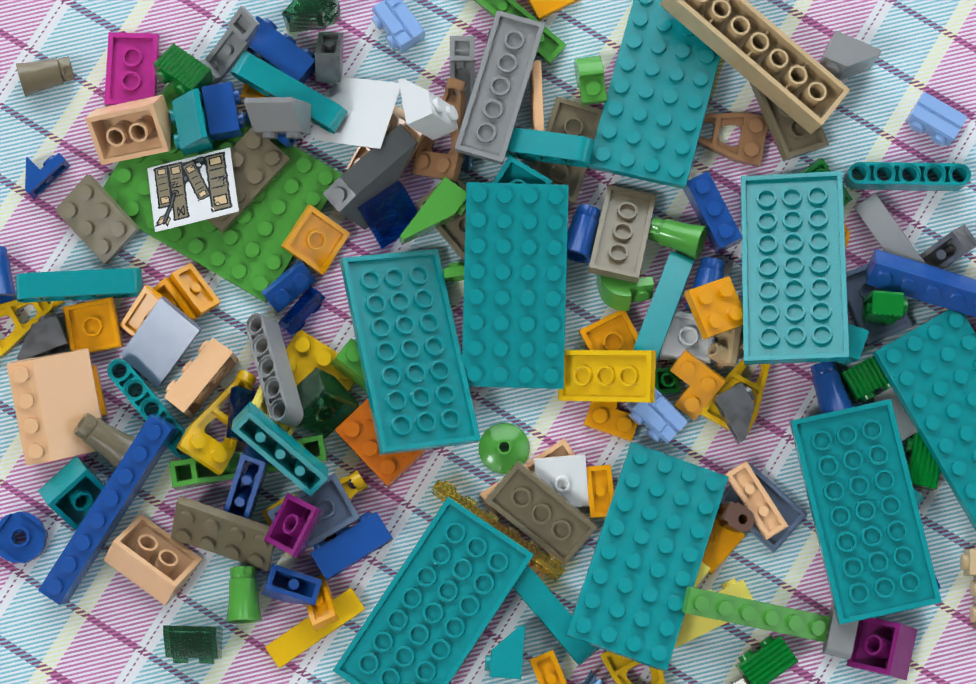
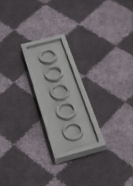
(499, 87)

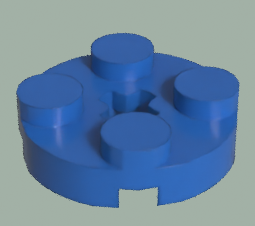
(35, 536)

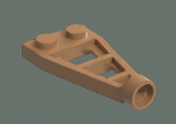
(751, 139)
(440, 165)

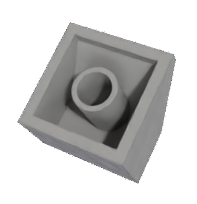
(848, 56)
(279, 116)

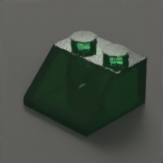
(311, 14)
(324, 402)
(193, 642)

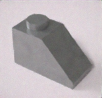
(329, 57)
(949, 248)
(45, 338)
(736, 409)

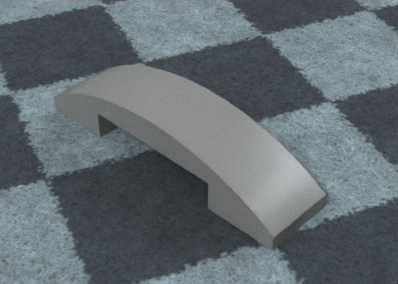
(232, 44)
(463, 62)
(886, 229)

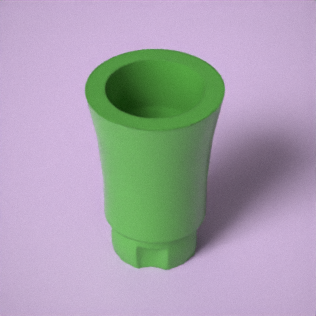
(679, 236)
(243, 596)

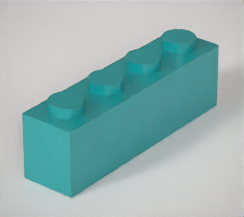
(280, 449)

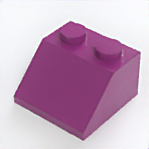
(294, 525)
(883, 648)

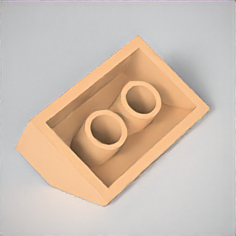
(130, 129)
(201, 377)
(152, 559)

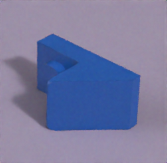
(39, 179)

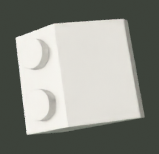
(427, 111)

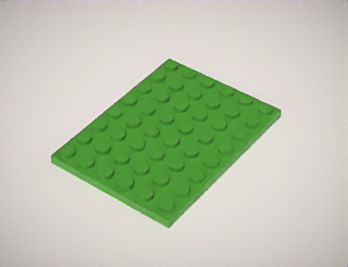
(251, 248)

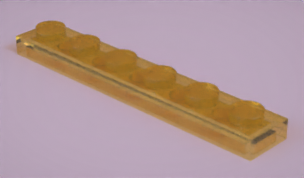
(548, 565)

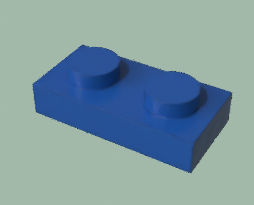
(288, 286)

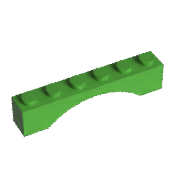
(191, 473)

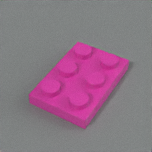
(131, 67)

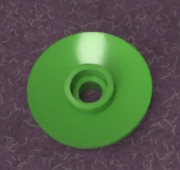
(501, 461)

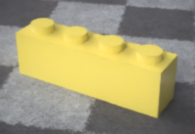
(695, 626)

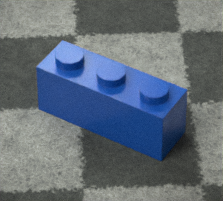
(281, 51)
(712, 212)
(246, 483)
(351, 545)

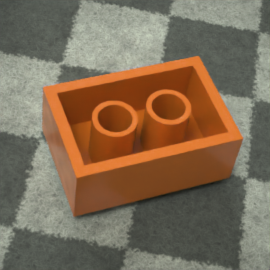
(360, 436)

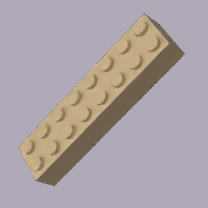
(763, 57)

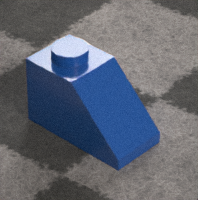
(291, 586)

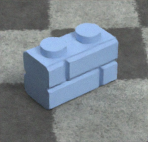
(398, 23)
(935, 119)
(658, 417)

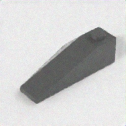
(371, 174)

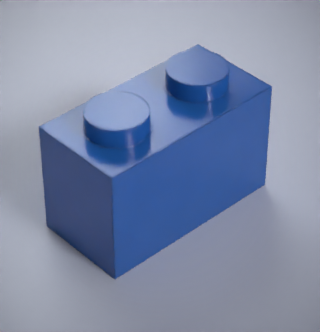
(222, 111)

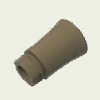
(44, 74)
(103, 438)

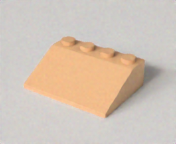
(49, 402)

